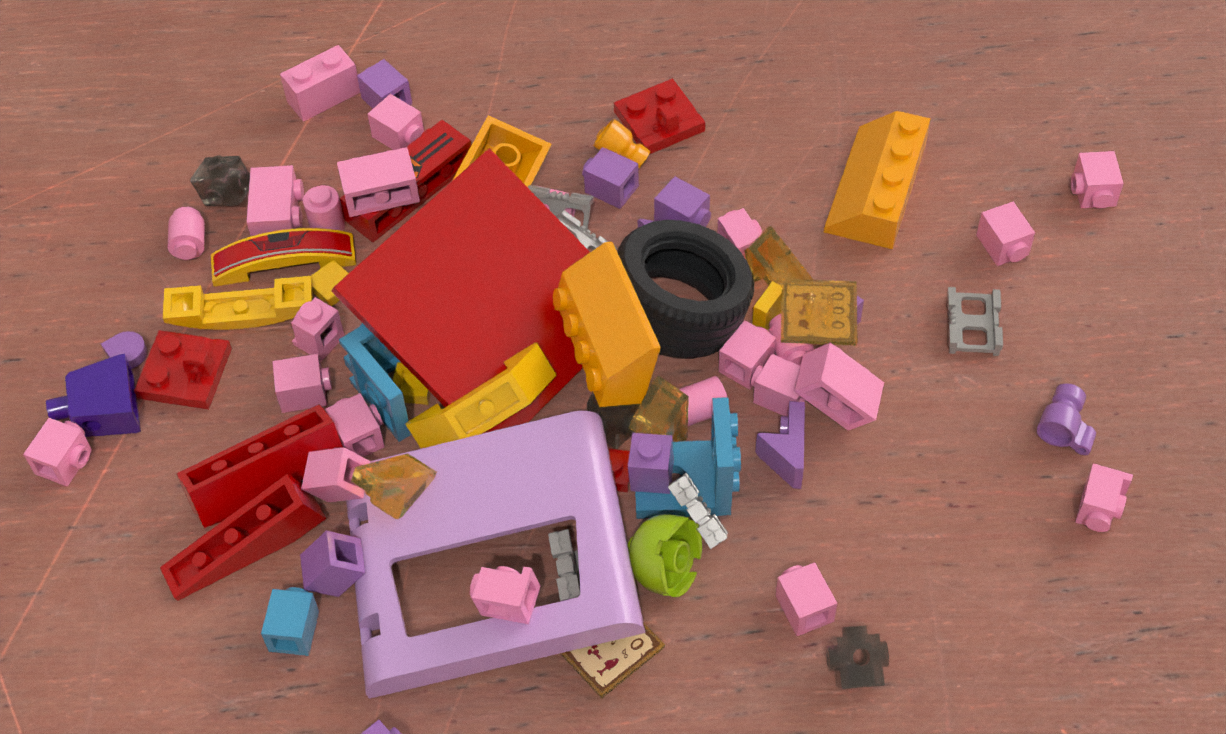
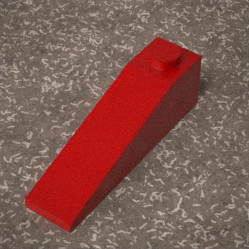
(251, 533)

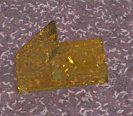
(773, 260)
(663, 411)
(394, 482)

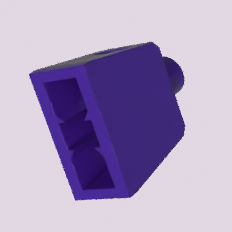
(100, 398)

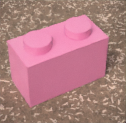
(320, 83)
(378, 182)
(274, 200)
(839, 386)

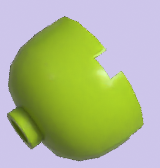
(664, 554)

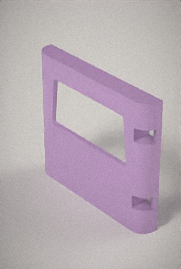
(482, 492)

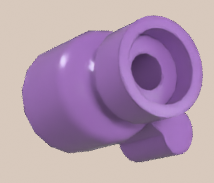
(1062, 422)

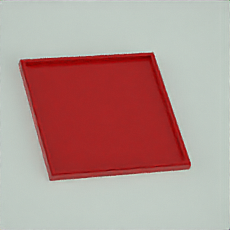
(470, 286)

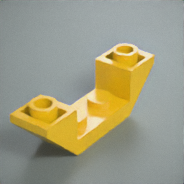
(488, 404)

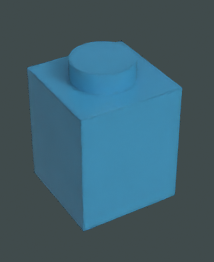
(290, 621)

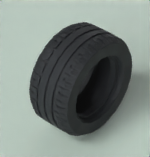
(701, 260)

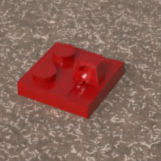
(659, 116)
(183, 369)

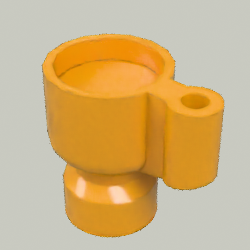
(619, 140)

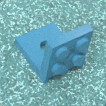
(370, 364)
(710, 465)

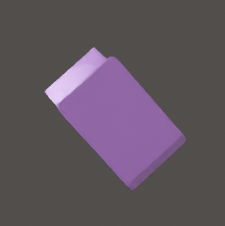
(785, 450)

